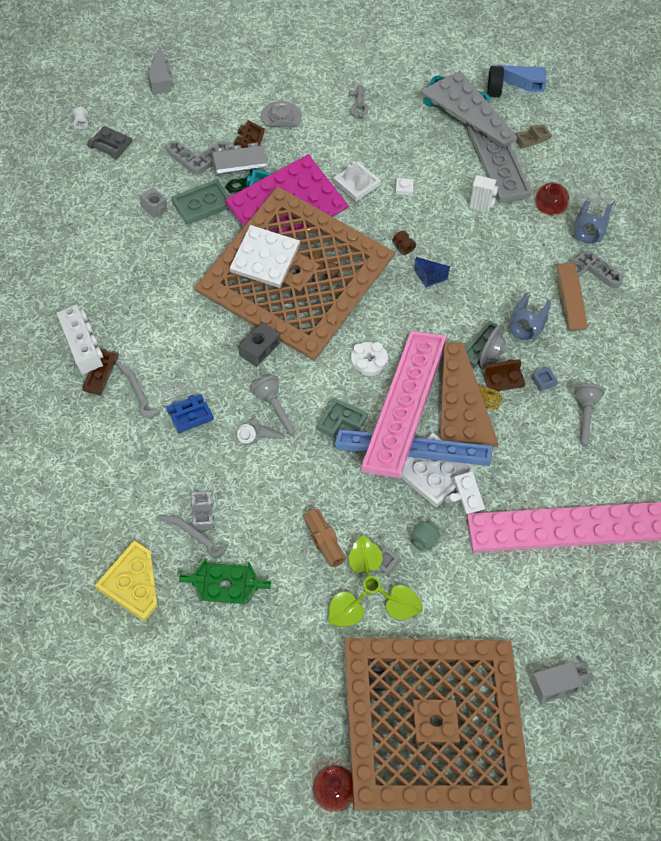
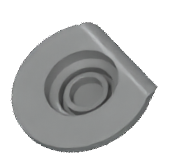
(281, 114)
(494, 347)

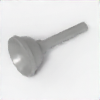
(267, 390)
(588, 396)

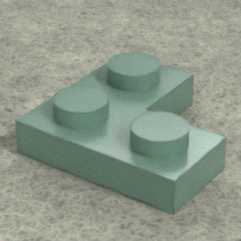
(338, 414)

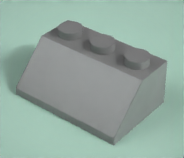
(238, 158)

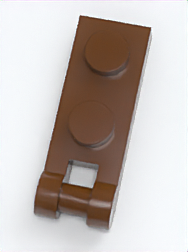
(97, 378)

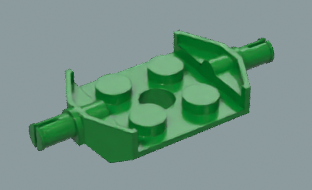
(210, 575)

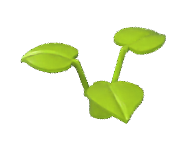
(346, 609)

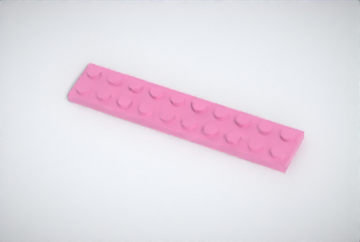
(404, 405)
(565, 527)

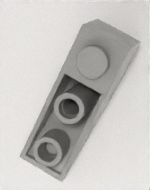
(159, 74)

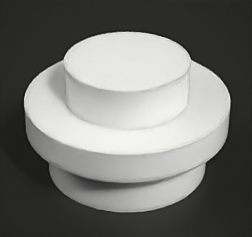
(246, 433)

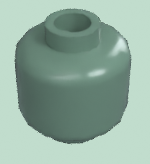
(425, 535)

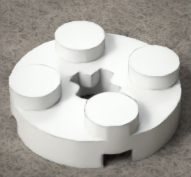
(365, 349)

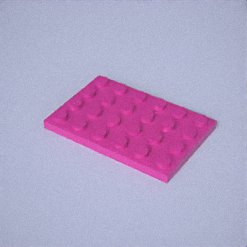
(300, 179)

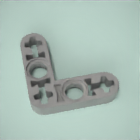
(194, 160)
(593, 264)

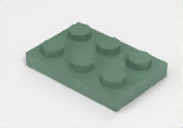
(201, 201)

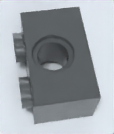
(259, 344)

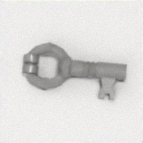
(359, 103)

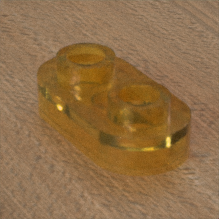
(490, 394)

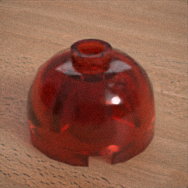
(552, 198)
(333, 788)

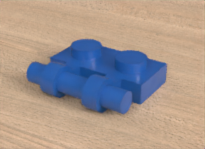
(192, 416)

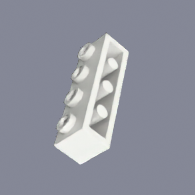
(79, 339)

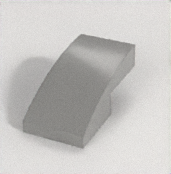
(202, 510)

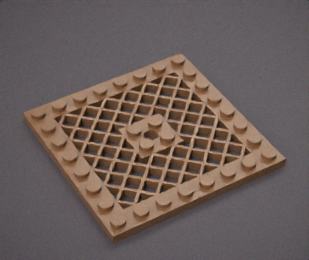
(283, 204)
(432, 797)

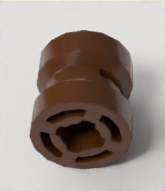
(404, 243)

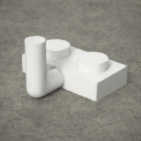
(467, 493)

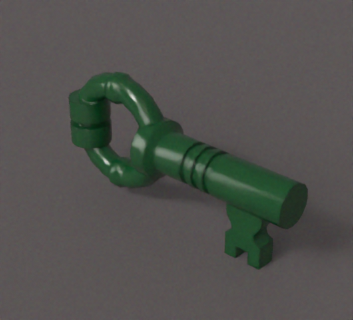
(242, 181)

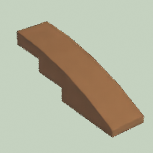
(571, 296)

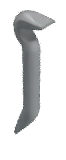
(139, 392)
(195, 534)

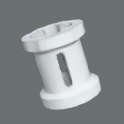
(80, 120)

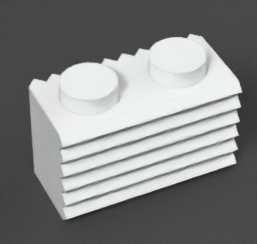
(483, 193)

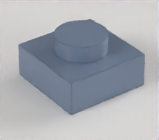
(544, 379)

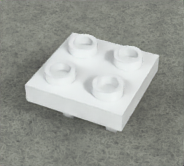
(356, 181)

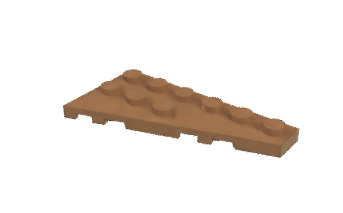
(463, 409)

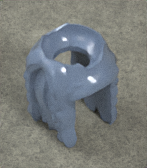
(599, 223)
(536, 321)

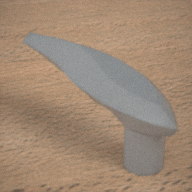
(265, 431)

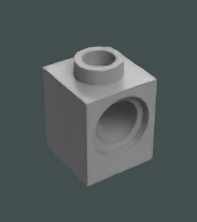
(153, 202)

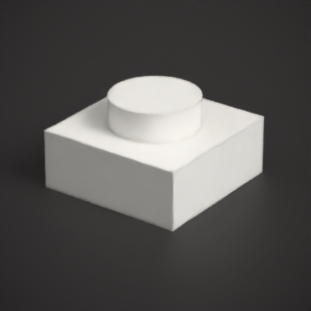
(404, 186)

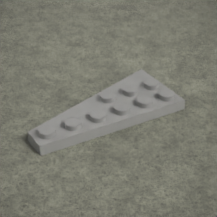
(469, 106)

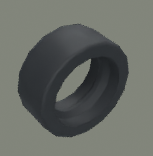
(495, 81)

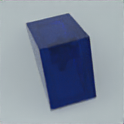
(430, 272)

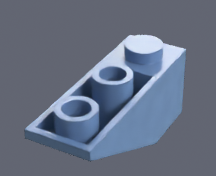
(526, 77)

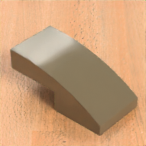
(535, 135)

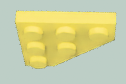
(131, 582)

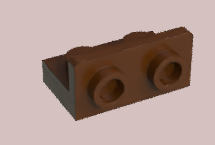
(249, 134)
(504, 375)

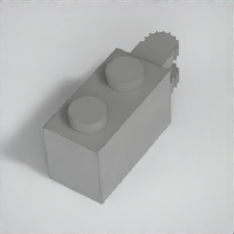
(559, 680)

